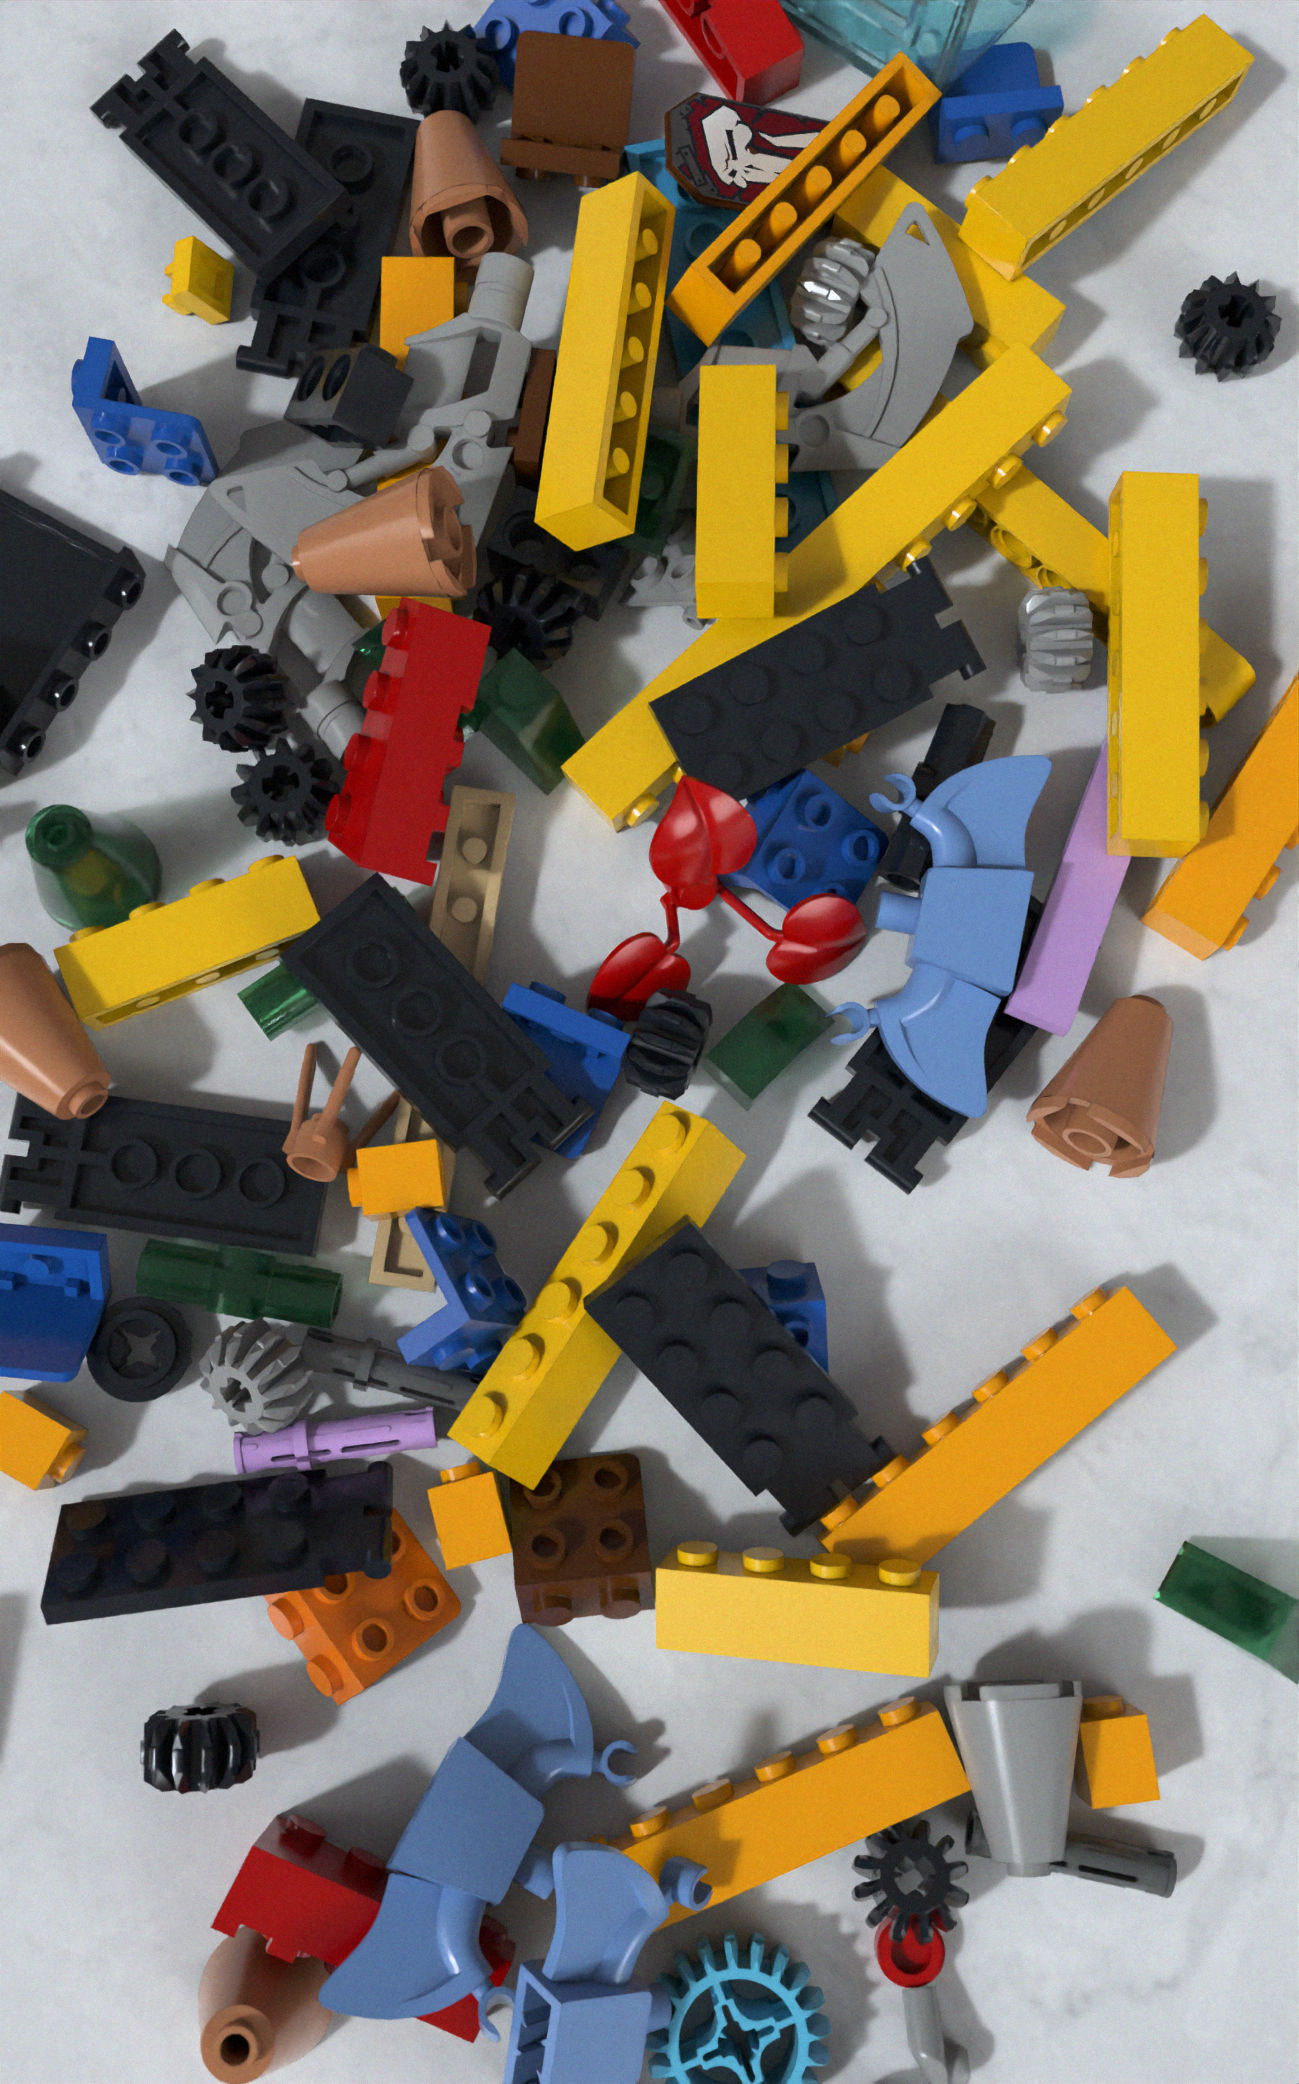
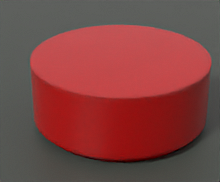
(908, 1962)

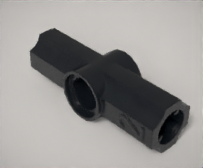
(956, 745)

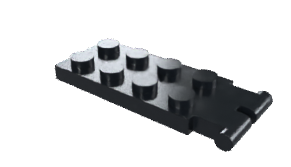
(223, 158)
(336, 282)
(816, 685)
(434, 1032)
(896, 1111)
(165, 1174)
(736, 1374)
(217, 1542)

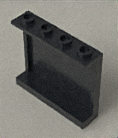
(55, 618)

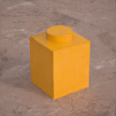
(397, 1179)
(38, 1441)
(470, 1515)
(1114, 1754)

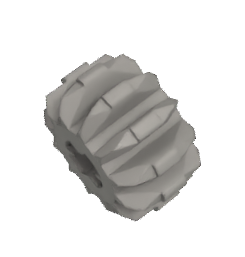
(828, 291)
(1054, 640)
(256, 1376)

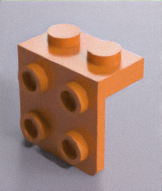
(363, 1624)

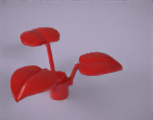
(708, 836)

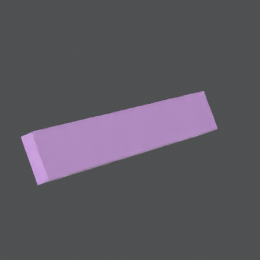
(1071, 917)

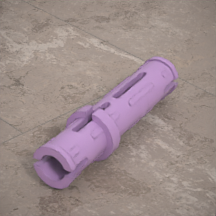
(325, 1441)

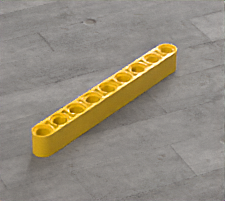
(1063, 549)

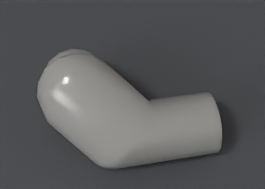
(925, 2039)

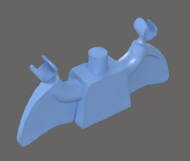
(960, 926)
(472, 1842)
(583, 2007)

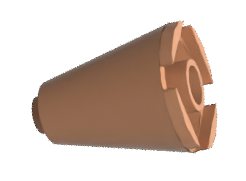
(461, 197)
(393, 543)
(43, 1041)
(1109, 1091)
(258, 2009)

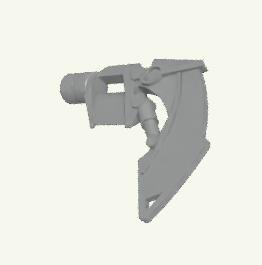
(919, 321)
(299, 494)
(218, 582)

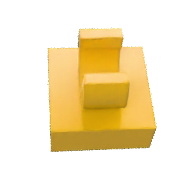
(199, 281)

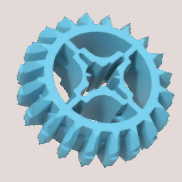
(758, 2017)

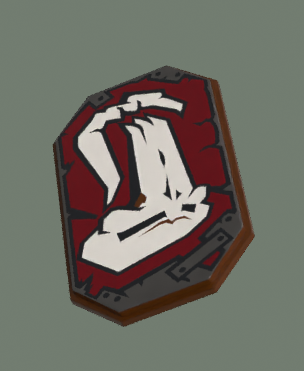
(732, 149)

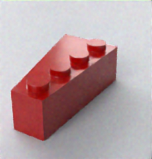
(743, 45)
(408, 741)
(323, 1903)

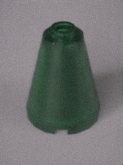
(90, 866)

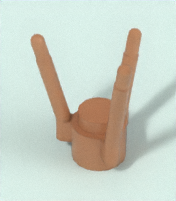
(321, 1145)

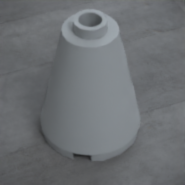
(1019, 1764)

